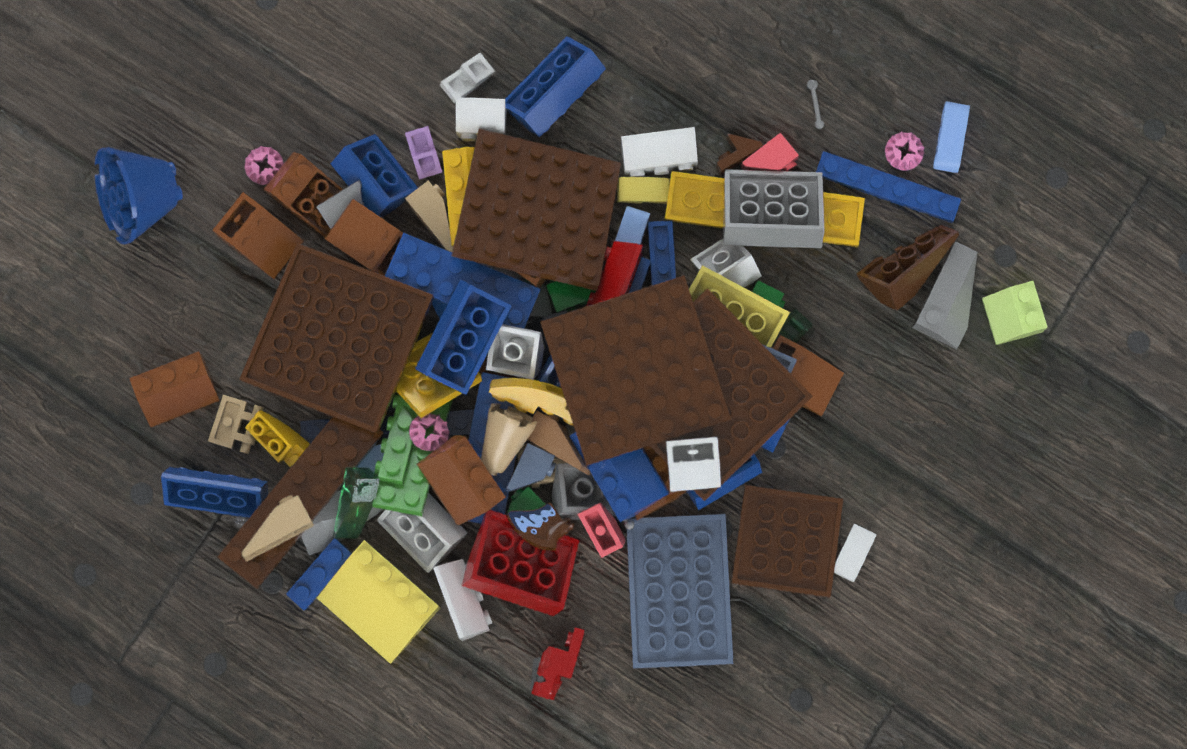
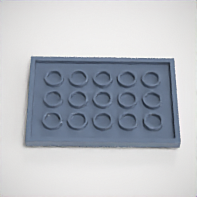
(679, 591)

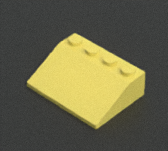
(754, 312)
(378, 602)

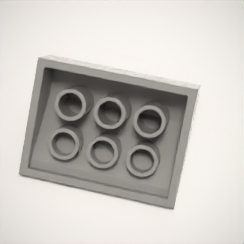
(773, 208)

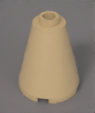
(504, 436)

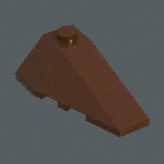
(903, 273)

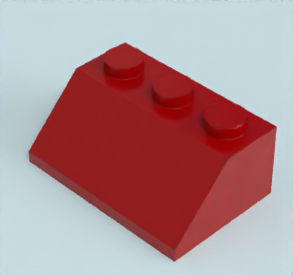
(618, 273)

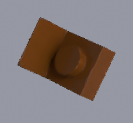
(742, 150)

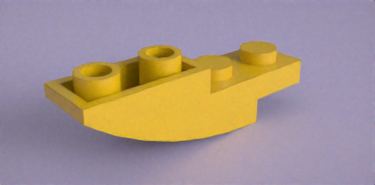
(529, 394)
(277, 438)

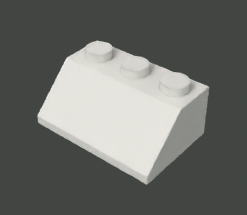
(659, 152)
(424, 537)
(462, 601)

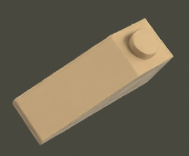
(431, 210)
(281, 525)

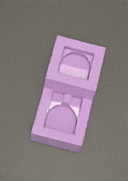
(423, 152)

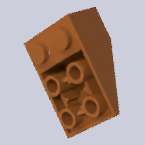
(301, 188)
(257, 235)
(365, 237)
(812, 373)

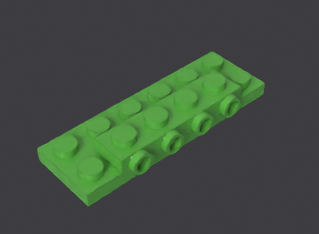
(400, 480)

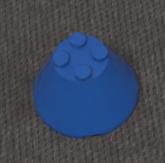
(134, 191)

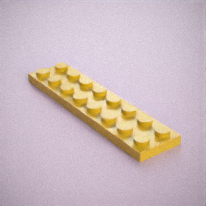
(701, 202)

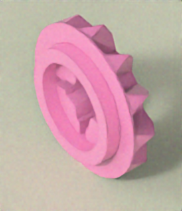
(258, 155)
(911, 160)
(432, 441)

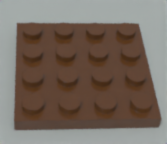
(787, 541)

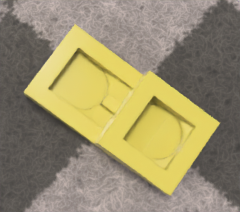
(642, 189)

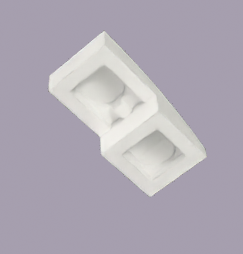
(467, 78)
(854, 552)

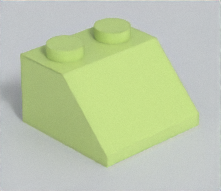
(1014, 313)

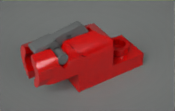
(555, 664)

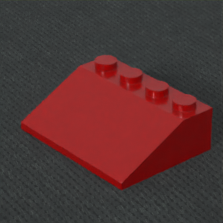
(517, 571)

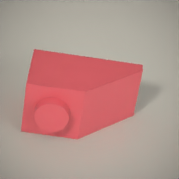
(773, 156)
(602, 529)

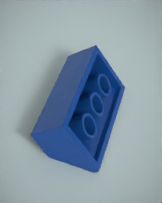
(554, 86)
(463, 337)
(627, 481)
(212, 491)

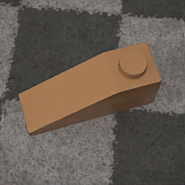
(556, 440)

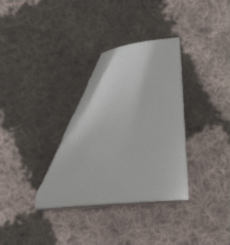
(335, 206)

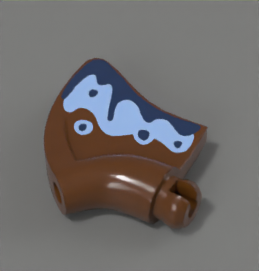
(540, 526)

